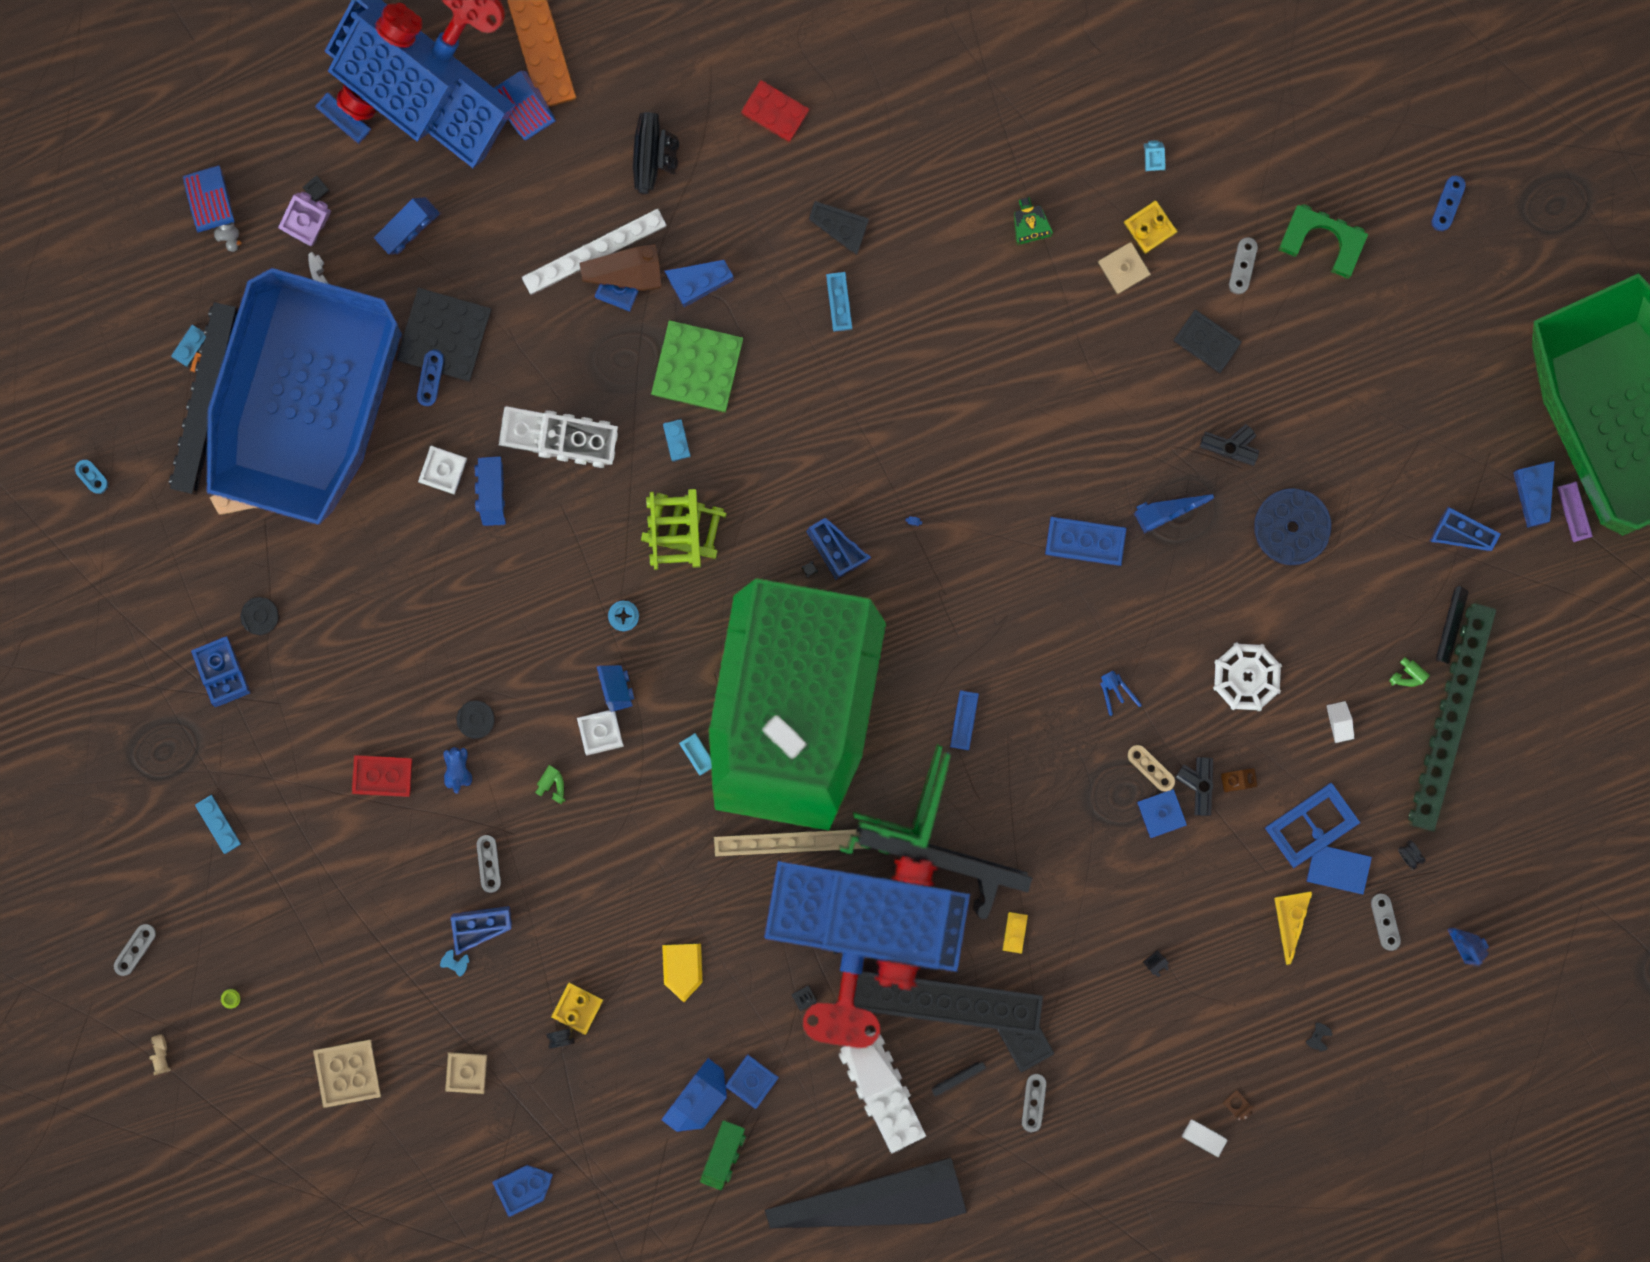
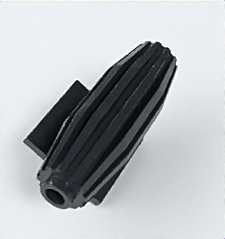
(652, 151)

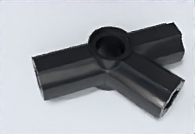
(1238, 441)
(1192, 779)

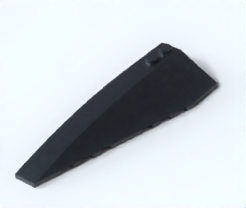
(903, 1197)

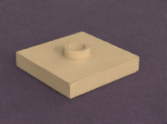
(1124, 268)
(466, 1073)

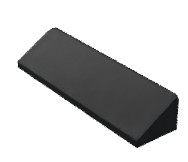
(1452, 625)

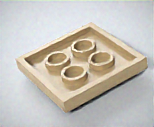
(347, 1073)

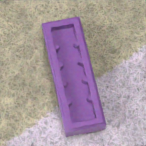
(1574, 511)

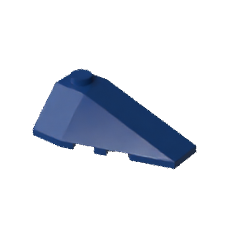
(1159, 513)
(1470, 946)

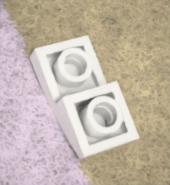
(316, 268)
(784, 737)
(1204, 1138)

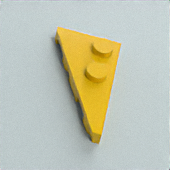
(1291, 914)

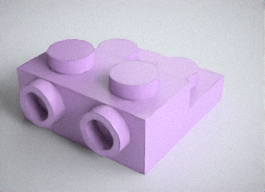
(304, 218)

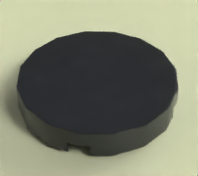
(259, 616)
(475, 719)

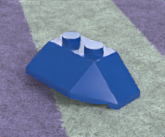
(698, 1099)

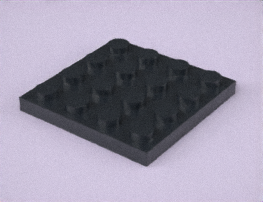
(447, 326)

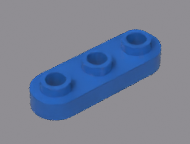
(1442, 208)
(425, 383)

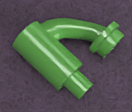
(1418, 674)
(546, 781)

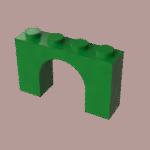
(1350, 239)

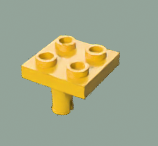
(1150, 227)
(577, 1008)

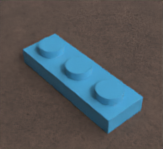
(839, 301)
(218, 824)

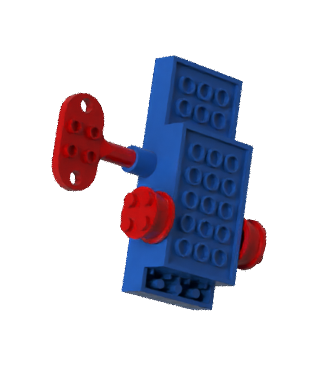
(417, 81)
(869, 920)

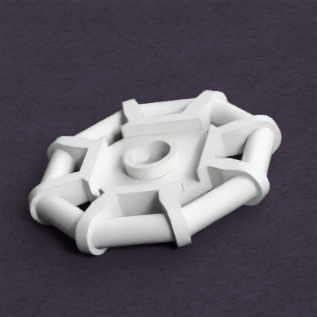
(1236, 676)

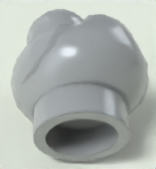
(230, 234)

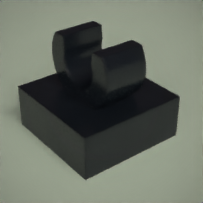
(1156, 963)
(804, 998)

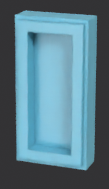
(697, 754)

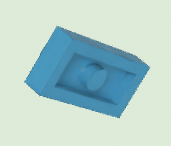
(189, 346)
(676, 440)

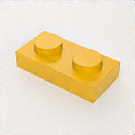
(1015, 932)

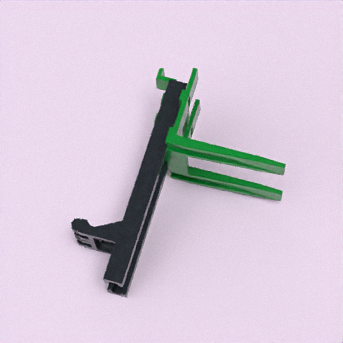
(915, 844)

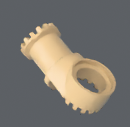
(159, 1060)

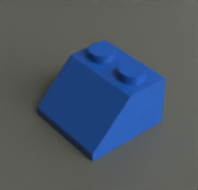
(615, 687)

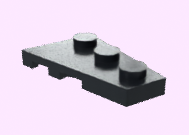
(840, 225)

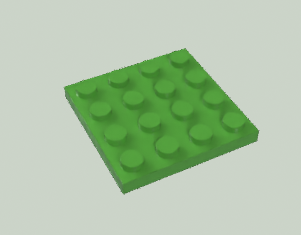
(697, 366)

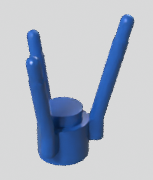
(1111, 681)

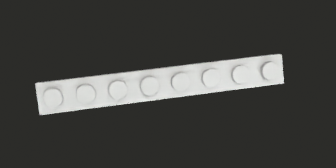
(600, 247)

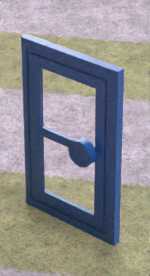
(1322, 839)

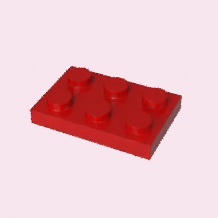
(775, 111)
(382, 776)

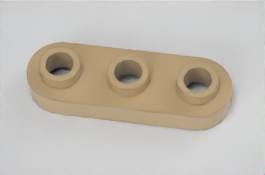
(1159, 771)

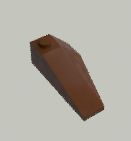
(627, 268)

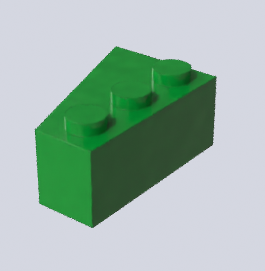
(723, 1155)

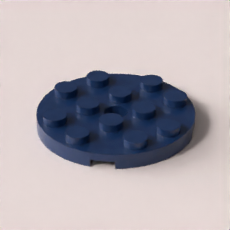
(1296, 507)

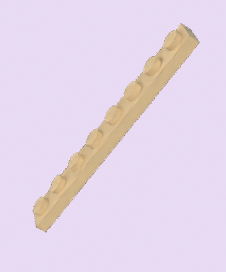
(783, 843)

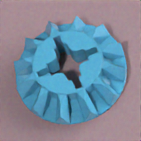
(617, 609)

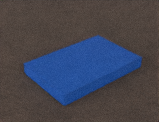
(1339, 869)

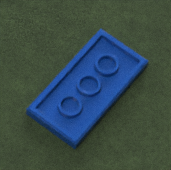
(1085, 541)

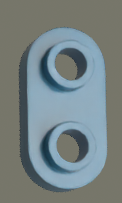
(91, 477)

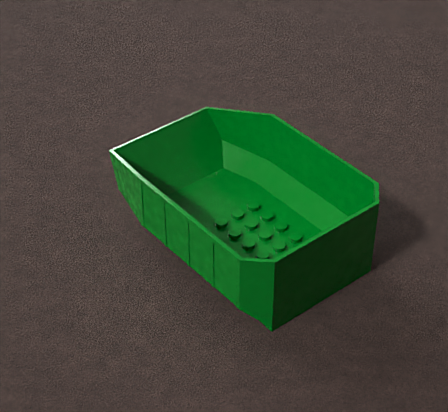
(1598, 394)
(816, 669)

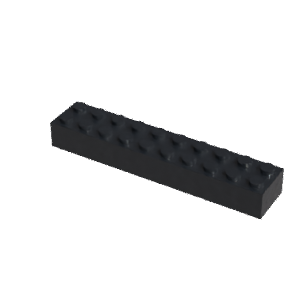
(951, 1003)

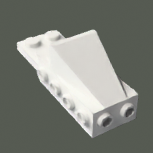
(559, 436)
(883, 1093)

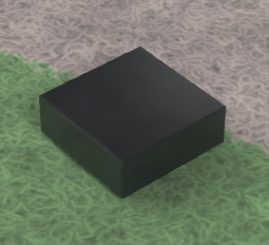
(316, 188)

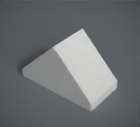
(1340, 721)

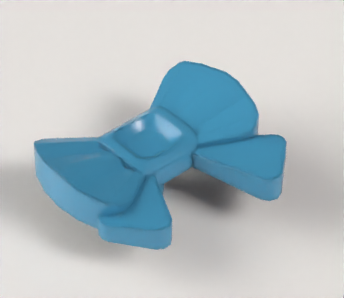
(459, 967)

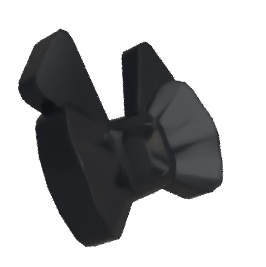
(1320, 1031)

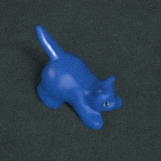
(456, 772)

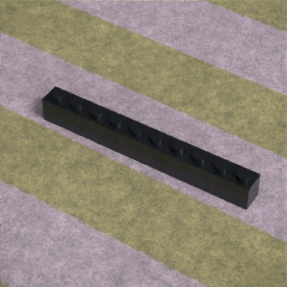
(194, 441)

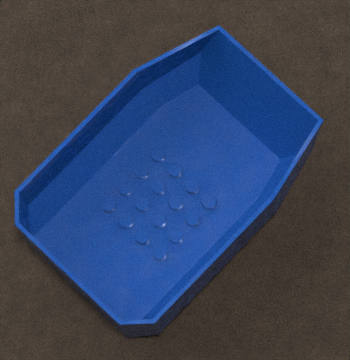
(298, 394)

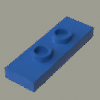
(355, 129)
(964, 720)

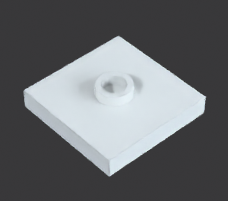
(442, 470)
(600, 732)

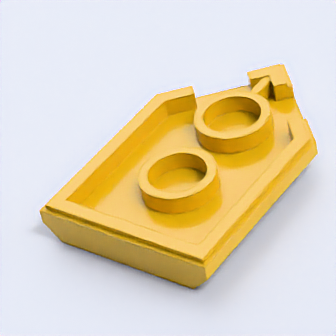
(682, 969)

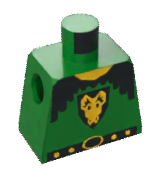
(1030, 223)

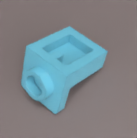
(1154, 156)

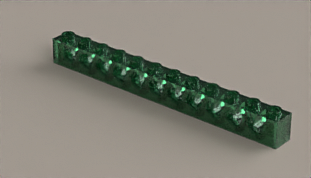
(1486, 617)

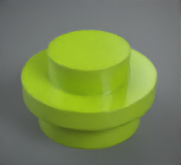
(230, 998)

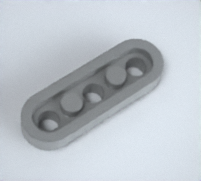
(1239, 273)
(485, 855)
(1380, 914)
(127, 954)
(1033, 1111)

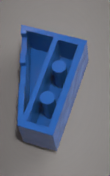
(406, 225)
(699, 280)
(490, 491)
(1535, 492)
(1463, 531)
(836, 549)
(478, 926)

